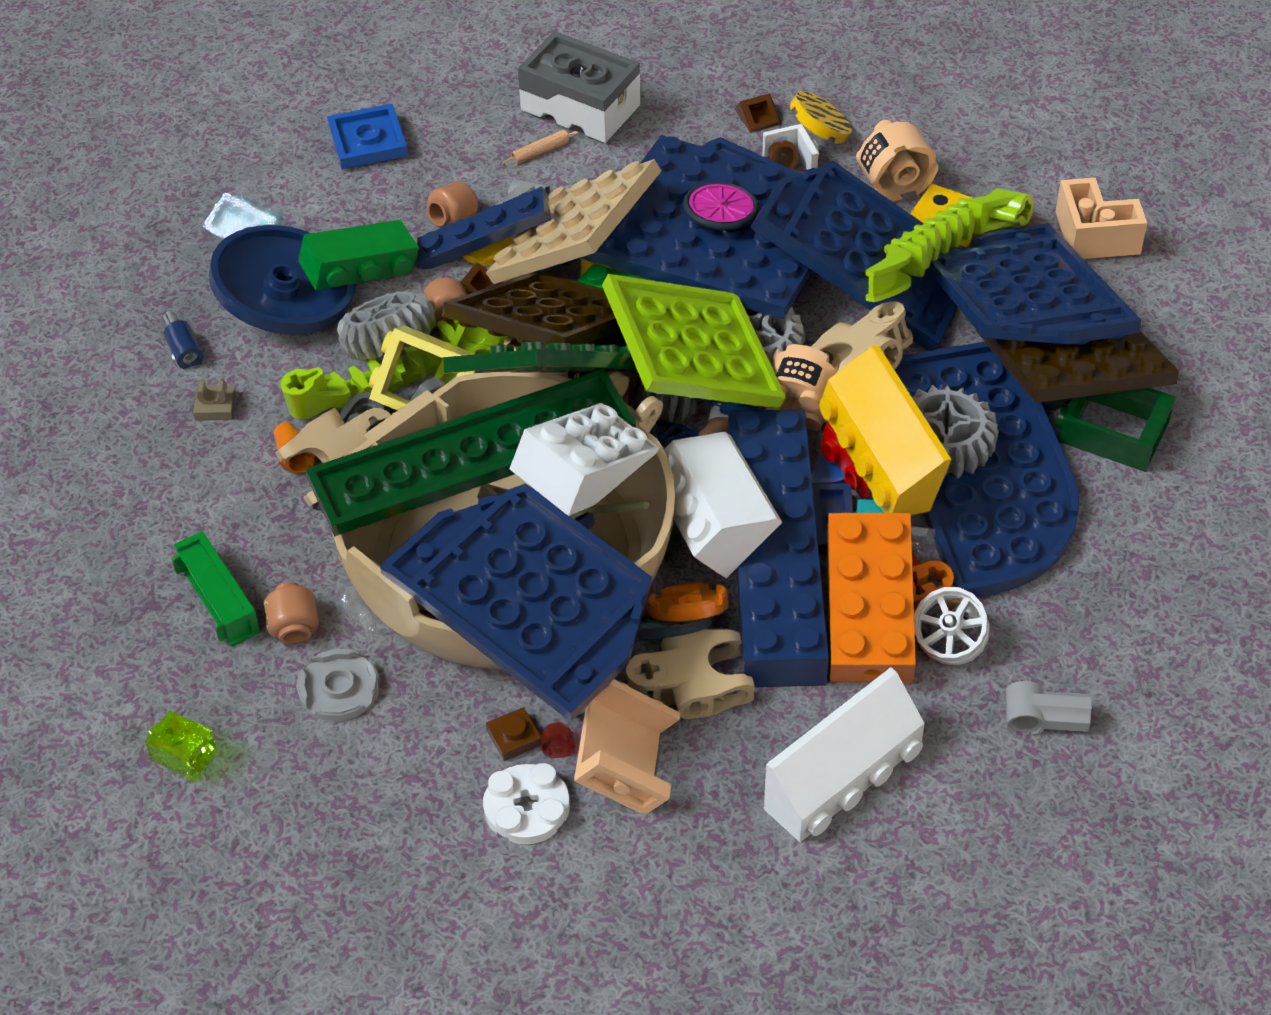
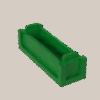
(216, 589)

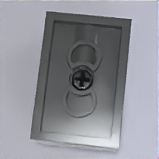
(579, 85)

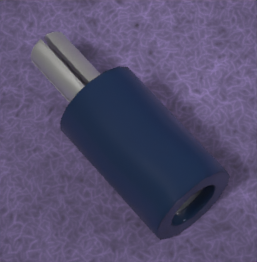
(182, 342)

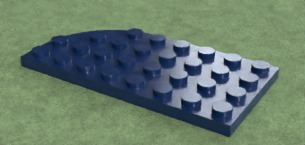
(1020, 507)

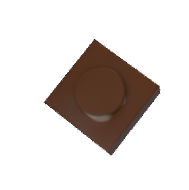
(513, 733)

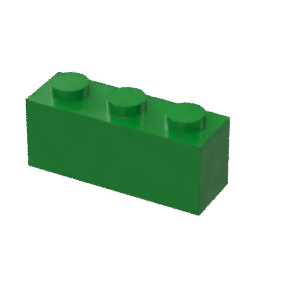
(357, 254)

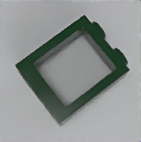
(1112, 445)

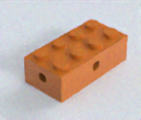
(870, 596)

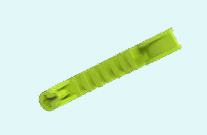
(917, 248)
(313, 392)

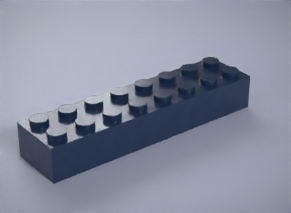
(782, 577)

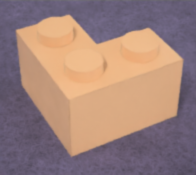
(1099, 226)

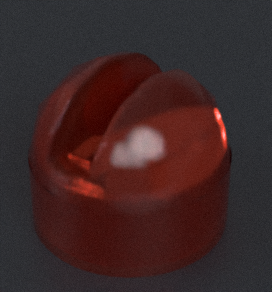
(557, 735)

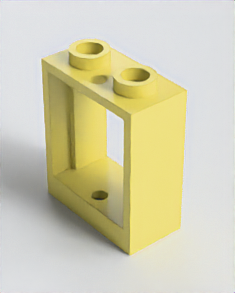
(392, 348)

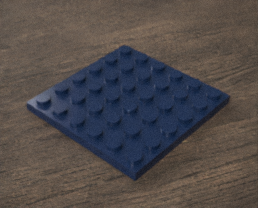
(669, 247)

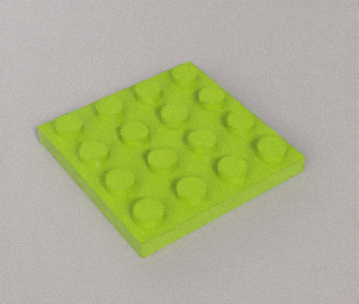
(692, 342)

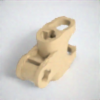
(882, 327)
(330, 438)
(685, 677)

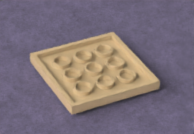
(578, 223)

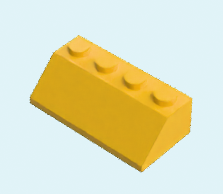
(885, 434)

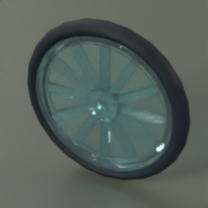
(653, 628)

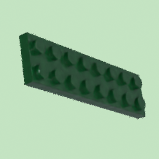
(446, 456)

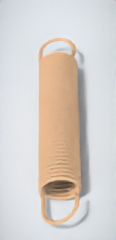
(540, 147)

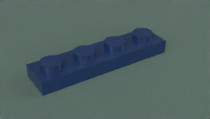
(483, 228)

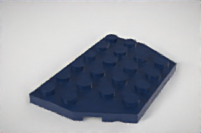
(840, 231)
(1032, 289)
(528, 593)

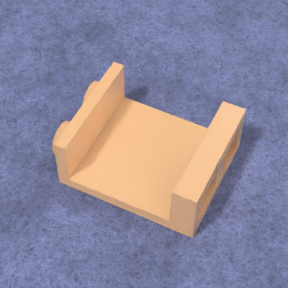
(622, 747)

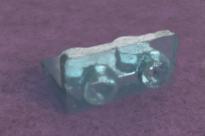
(236, 214)

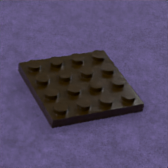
(538, 310)
(1084, 370)

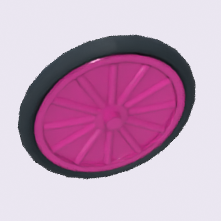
(721, 206)

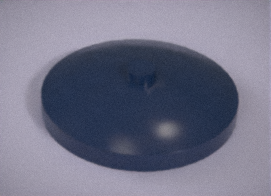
(263, 284)

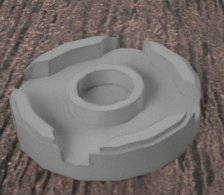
(345, 694)

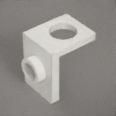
(796, 134)

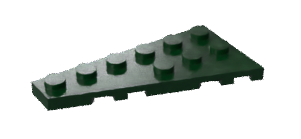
(537, 358)

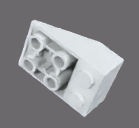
(580, 456)

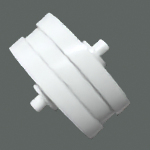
(951, 625)

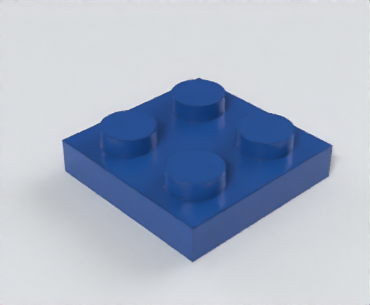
(367, 136)

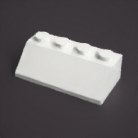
(718, 501)
(843, 757)

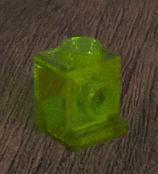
(181, 745)

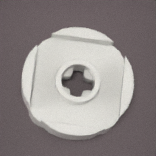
(524, 781)

